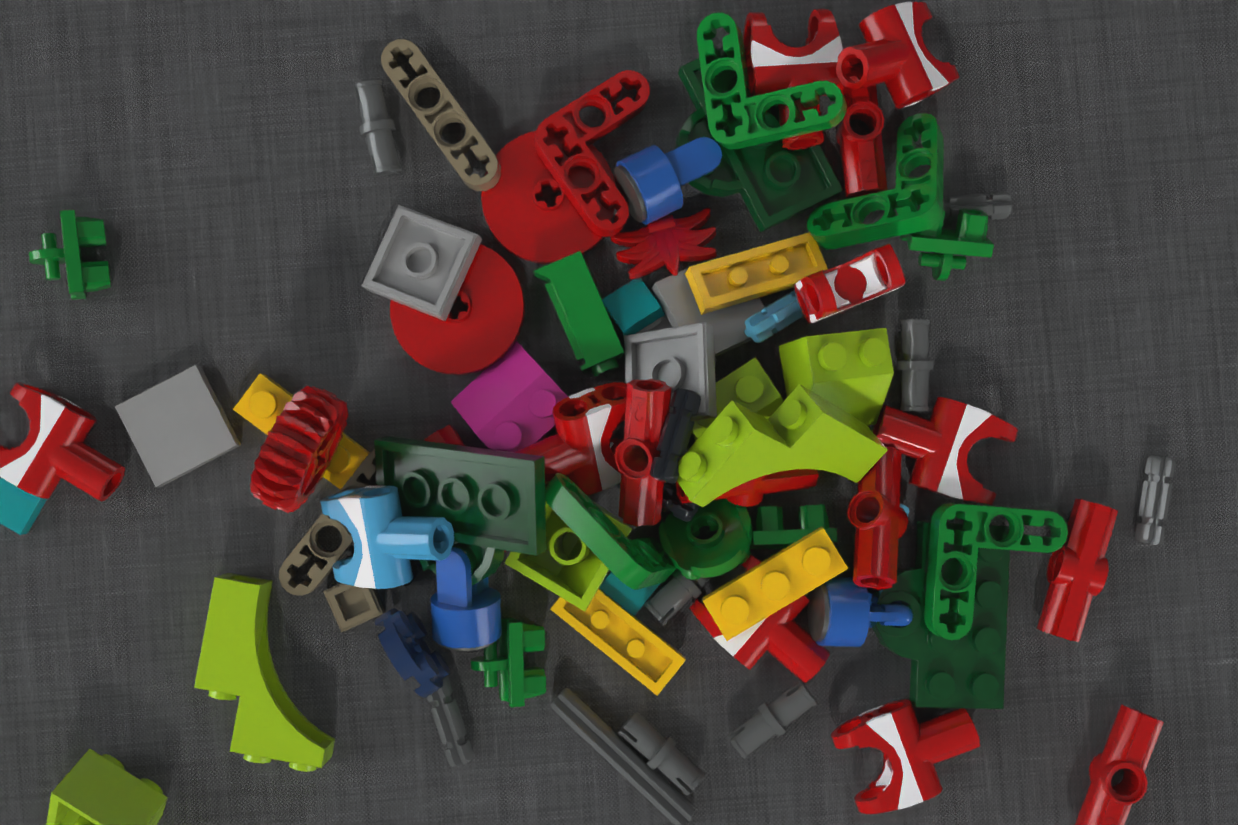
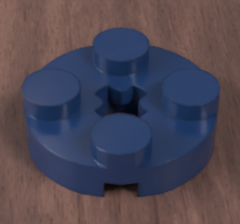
(409, 652)

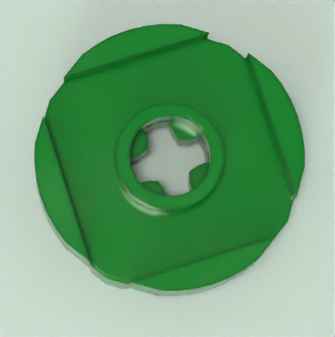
(711, 556)

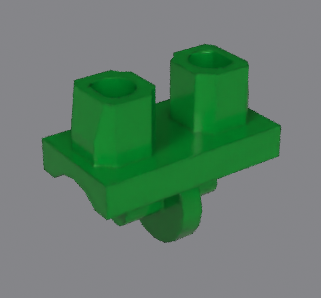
(76, 233)
(967, 239)
(769, 530)
(514, 680)

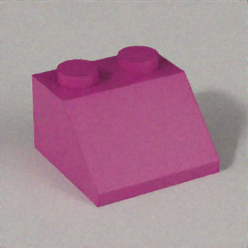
(510, 402)

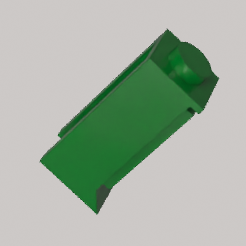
(582, 313)

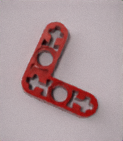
(580, 136)

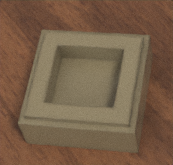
(353, 605)

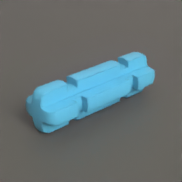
(773, 318)

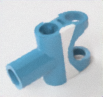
(384, 537)

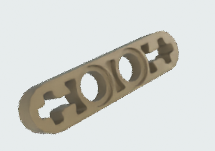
(442, 114)
(299, 557)

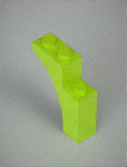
(798, 435)
(239, 663)

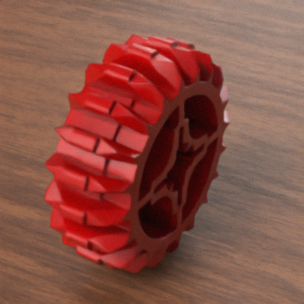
(299, 449)

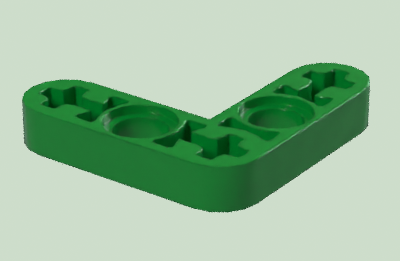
(752, 110)
(904, 198)
(974, 536)
(634, 562)

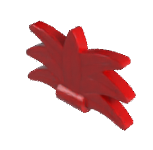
(666, 243)

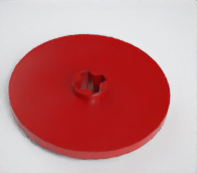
(530, 226)
(478, 335)

